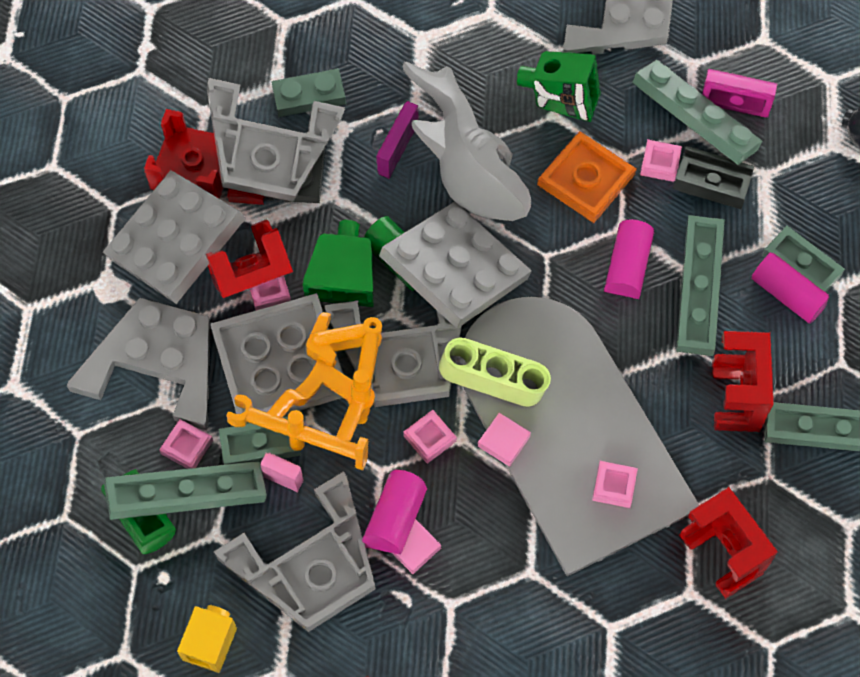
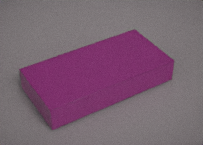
(396, 140)

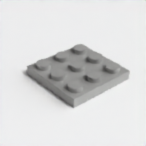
(172, 234)
(455, 264)
(267, 353)

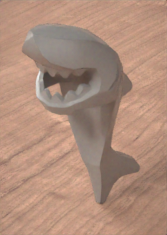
(467, 153)

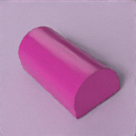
(739, 92)
(629, 258)
(790, 287)
(395, 512)

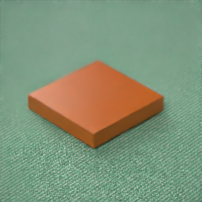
(586, 176)

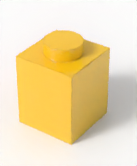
(207, 638)

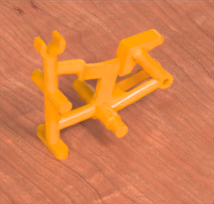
(358, 392)

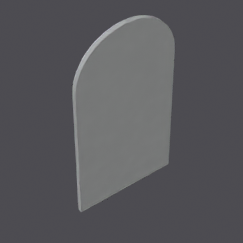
(575, 425)

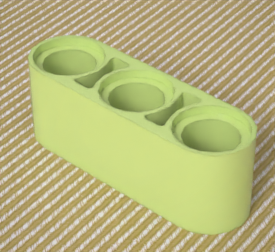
(511, 366)

